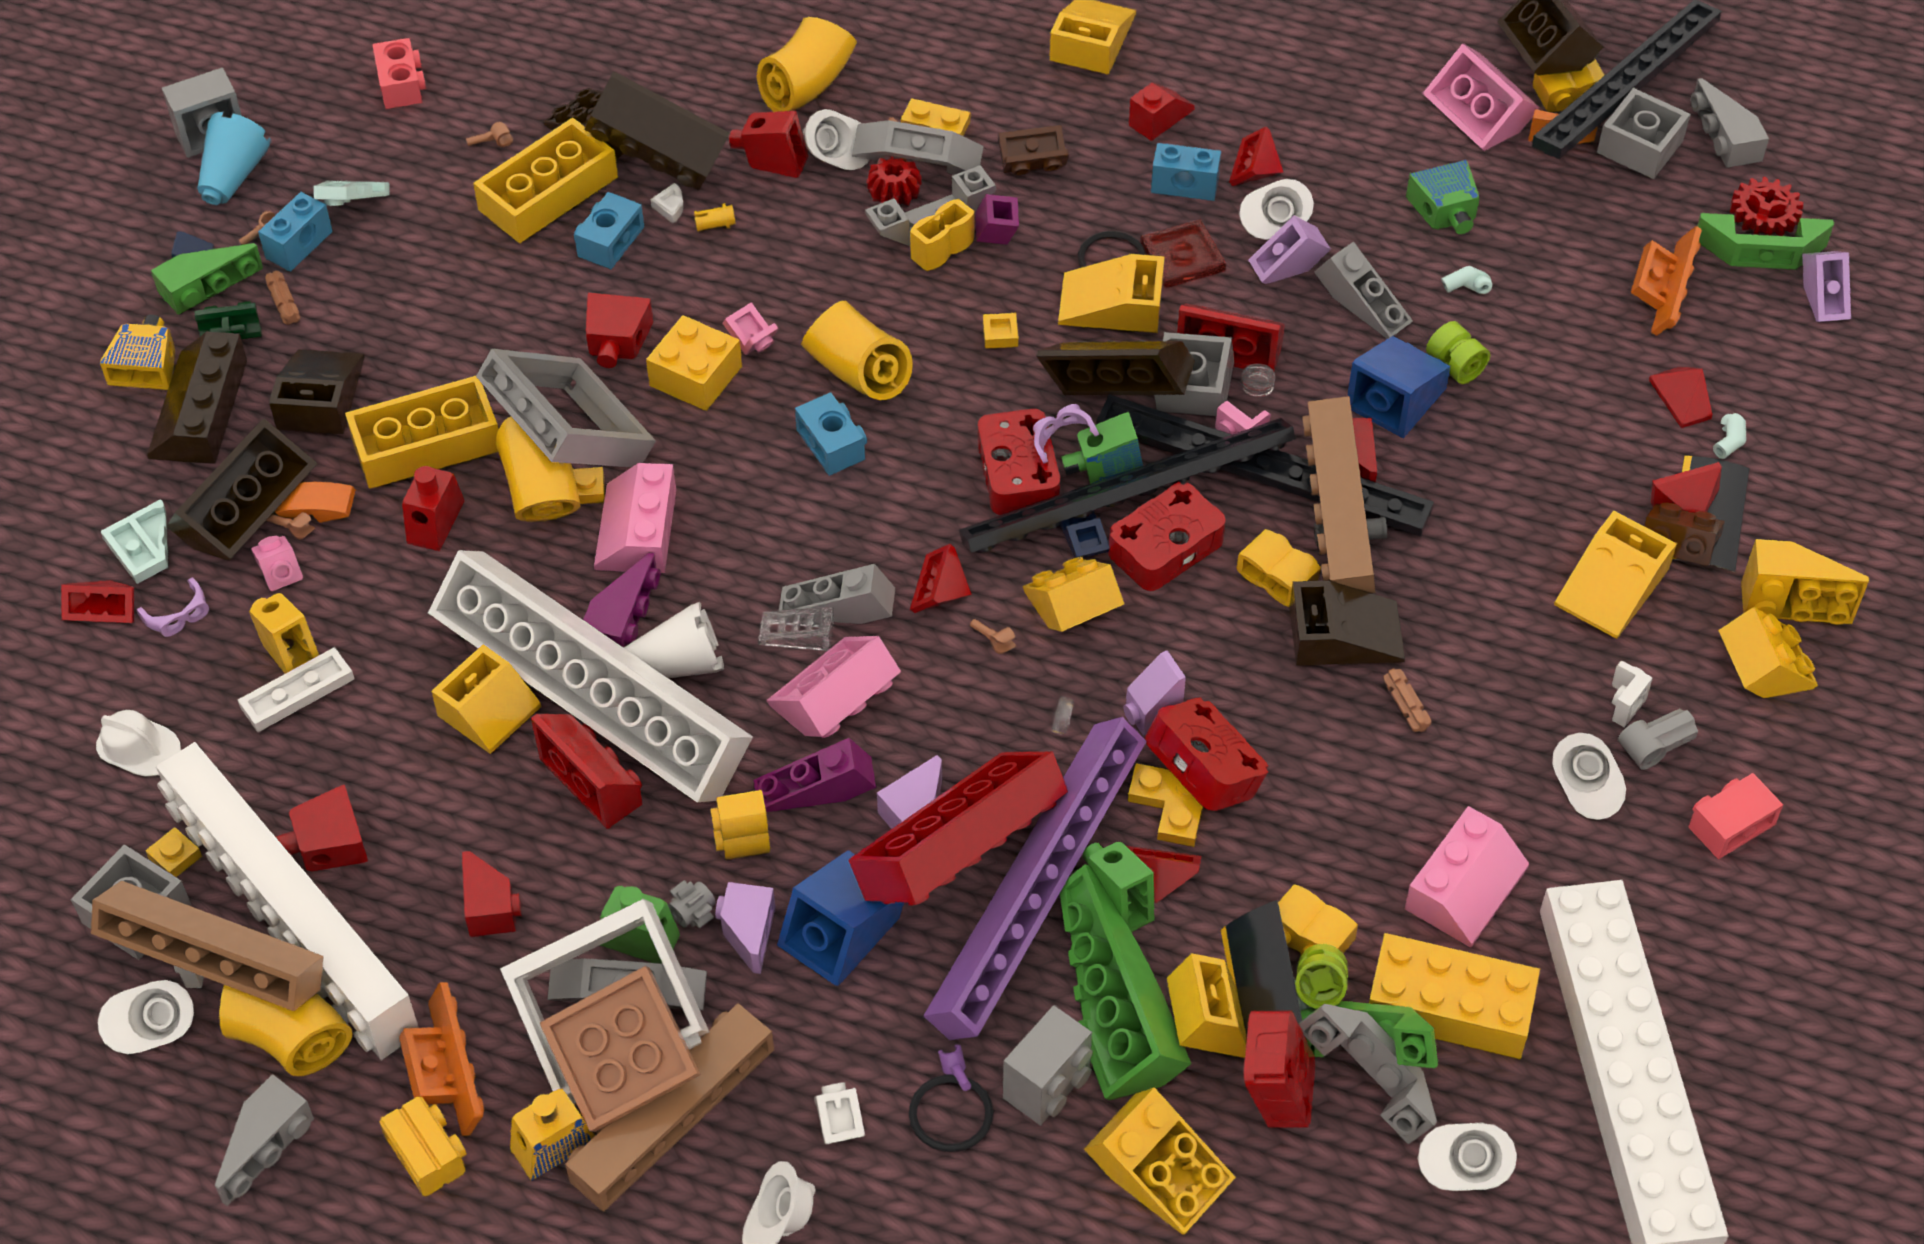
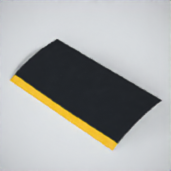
(1726, 506)
(1260, 962)

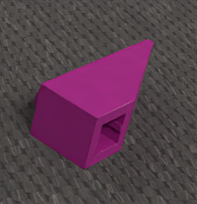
(624, 601)
(819, 778)

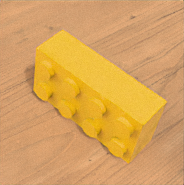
(545, 180)
(423, 429)
(1459, 993)

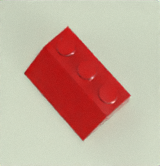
(1252, 338)
(587, 767)

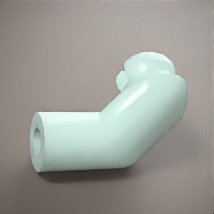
(1469, 277)
(1735, 435)

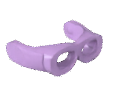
(1042, 434)
(161, 623)

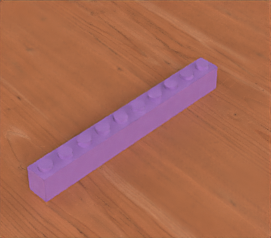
(1034, 881)

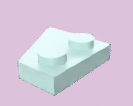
(341, 192)
(140, 541)

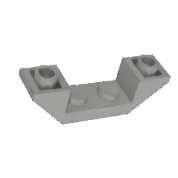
(916, 143)
(896, 225)
(583, 977)
(1410, 1106)

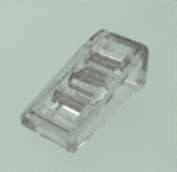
(806, 639)

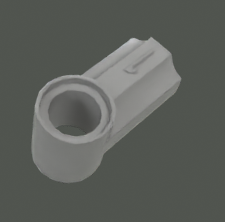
(1651, 741)

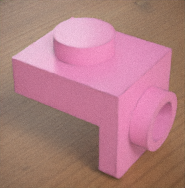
(750, 329)
(1232, 420)
(277, 562)

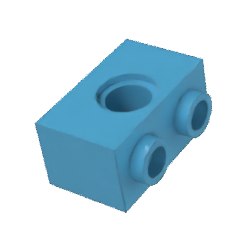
(1185, 171)
(609, 230)
(295, 231)
(830, 433)

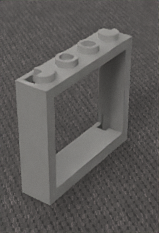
(512, 381)

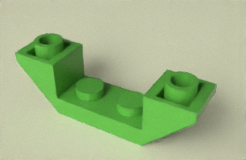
(1762, 251)
(1411, 1033)

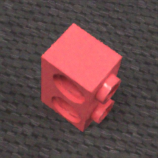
(398, 73)

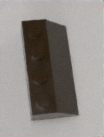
(1550, 36)
(656, 131)
(1119, 367)
(199, 400)
(241, 492)

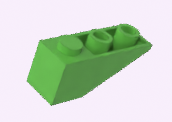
(202, 274)

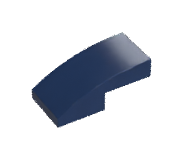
(1085, 536)

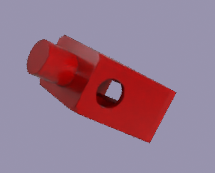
(772, 142)
(616, 326)
(432, 497)
(325, 832)

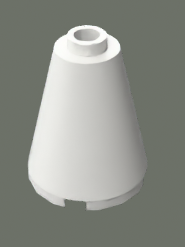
(680, 645)

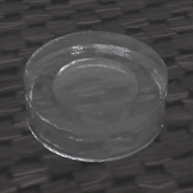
(1258, 380)
(1063, 715)

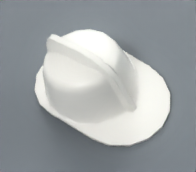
(832, 139)
(1274, 205)
(135, 742)
(1589, 775)
(146, 1017)
(1467, 1156)
(780, 1207)

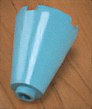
(229, 156)

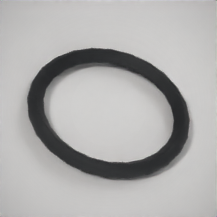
(1081, 254)
(948, 1147)

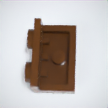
(1032, 150)
(1692, 532)

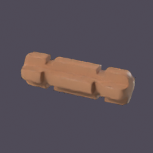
(282, 297)
(1407, 700)

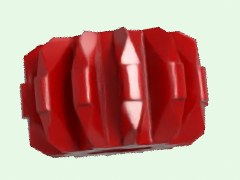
(894, 180)

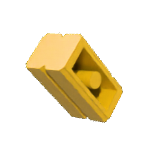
(423, 1145)

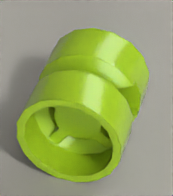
(1456, 348)
(1322, 976)

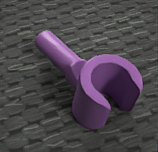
(954, 1064)

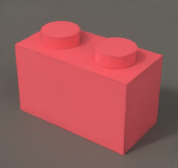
(1735, 815)

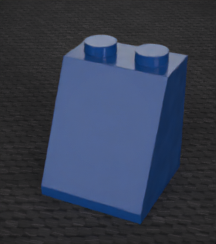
(1396, 385)
(831, 923)

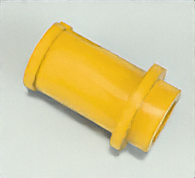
(715, 217)

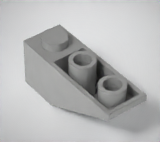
(1733, 129)
(1362, 291)
(854, 594)
(263, 1130)

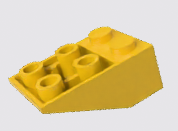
(1090, 34)
(1114, 294)
(1616, 574)
(1800, 584)
(1160, 1160)

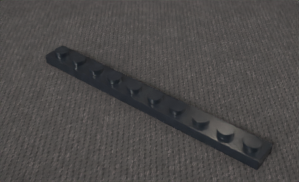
(1632, 72)
(1266, 467)
(1115, 489)

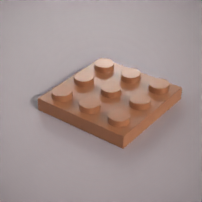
(619, 1049)

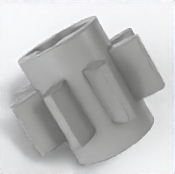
(691, 904)

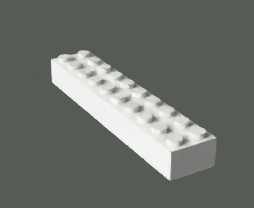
(591, 676)
(285, 898)
(1630, 1067)

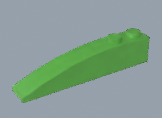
(1118, 994)

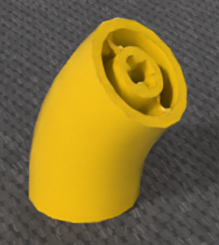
(804, 64)
(859, 352)
(537, 486)
(298, 1039)

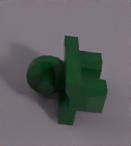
(236, 319)

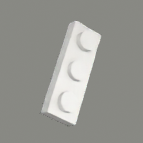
(296, 689)

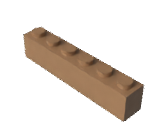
(1340, 494)
(207, 945)
(638, 1140)

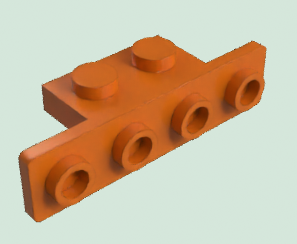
(1664, 276)
(439, 1061)

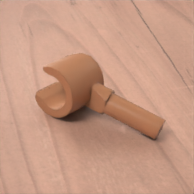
(498, 132)
(263, 220)
(298, 526)
(1000, 641)

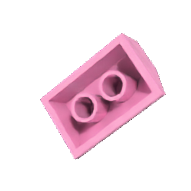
(1480, 99)
(636, 517)
(836, 685)
(1467, 877)

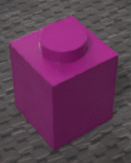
(997, 219)

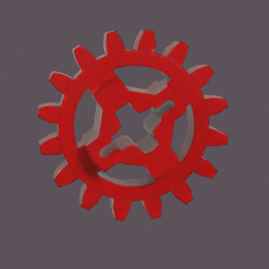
(1766, 207)

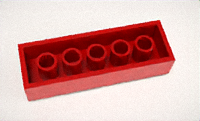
(958, 827)

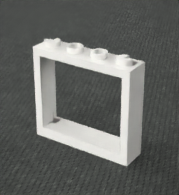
(577, 943)

